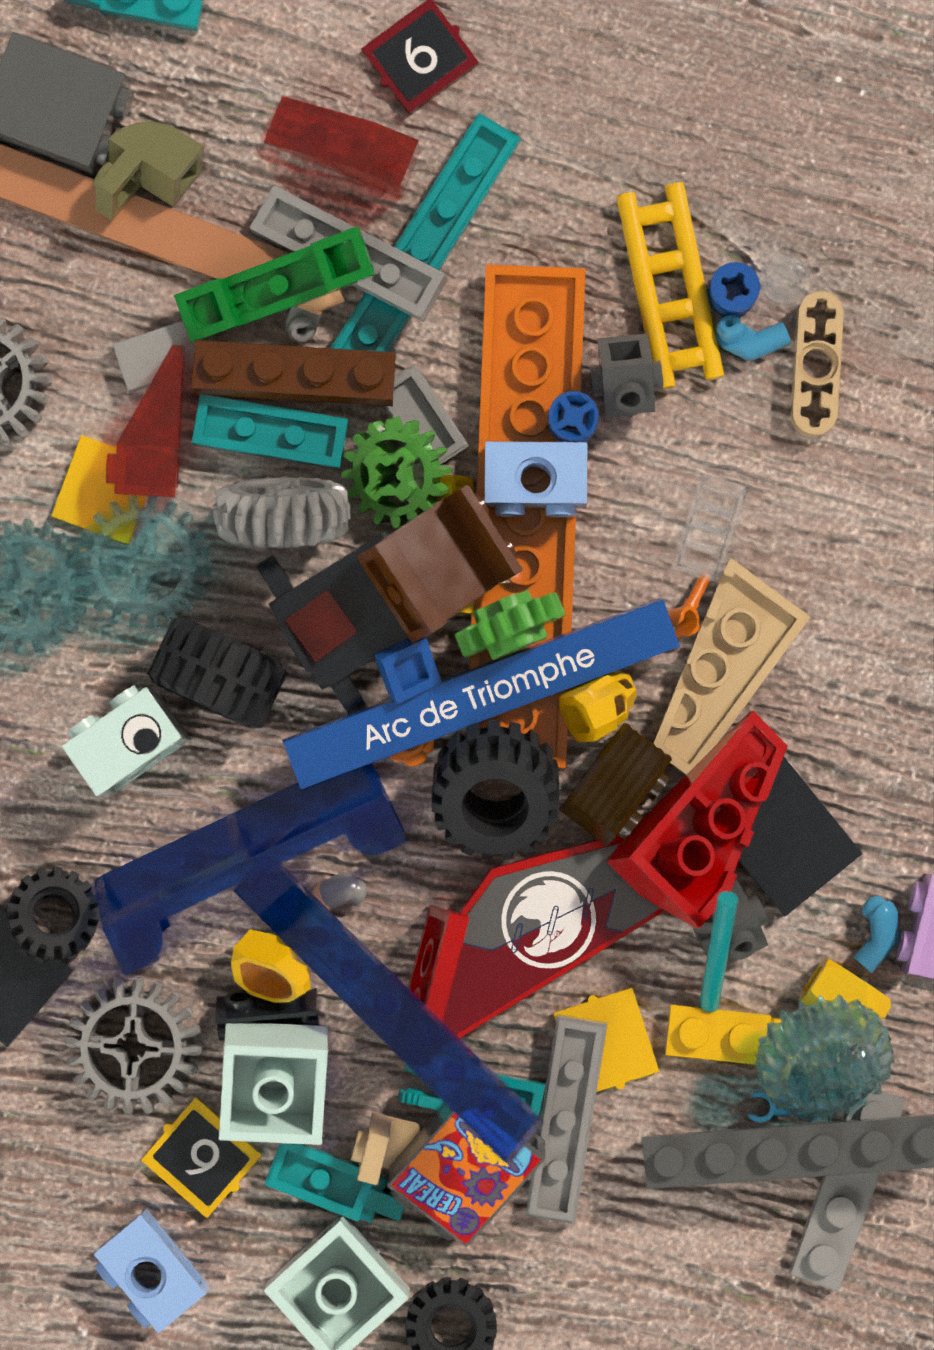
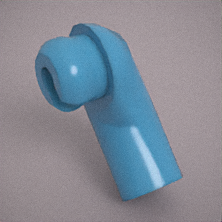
(747, 342)
(884, 932)

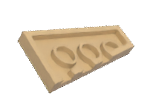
(731, 657)

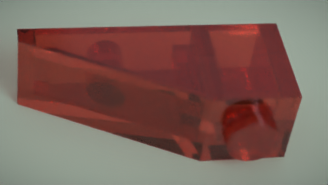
(345, 144)
(151, 442)

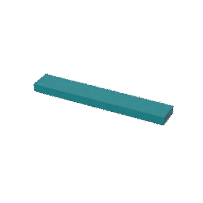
(436, 226)

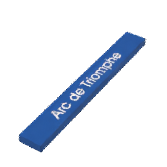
(481, 693)

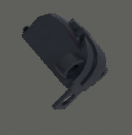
(361, 604)

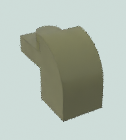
(150, 158)

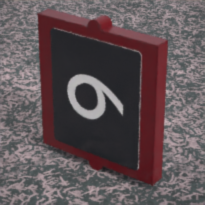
(420, 56)

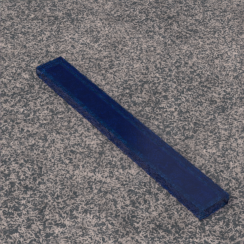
(392, 1011)

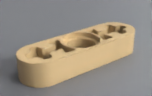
(831, 328)

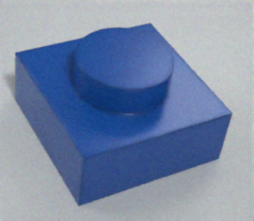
(407, 669)

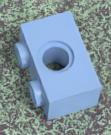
(560, 460)
(147, 1241)

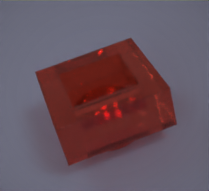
(321, 625)

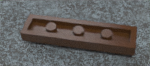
(293, 373)

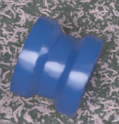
(729, 298)
(579, 413)

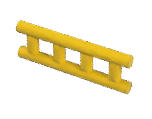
(685, 258)

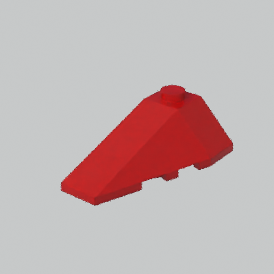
(696, 833)

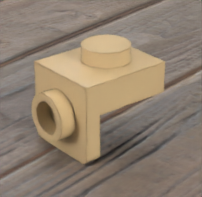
(381, 1145)

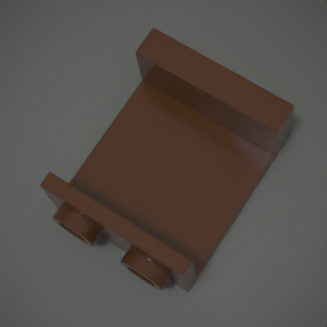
(440, 562)

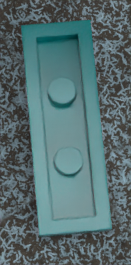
(270, 432)

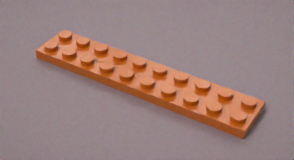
(528, 361)

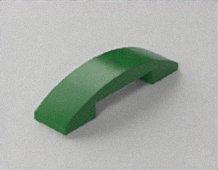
(275, 285)

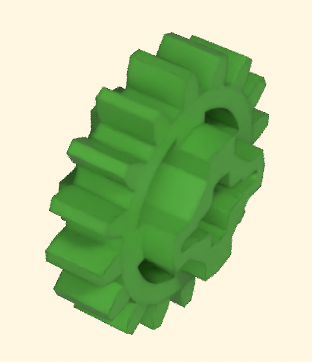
(375, 470)
(510, 624)

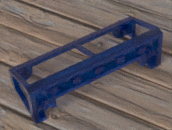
(147, 891)

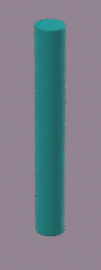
(718, 951)

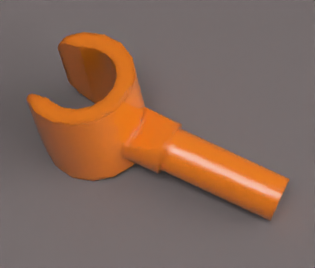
(686, 617)

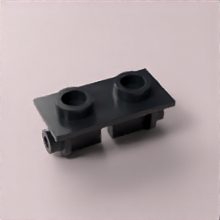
(243, 1007)

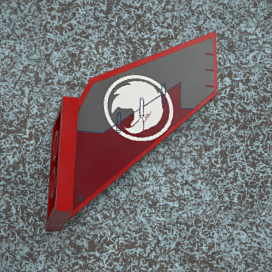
(523, 932)

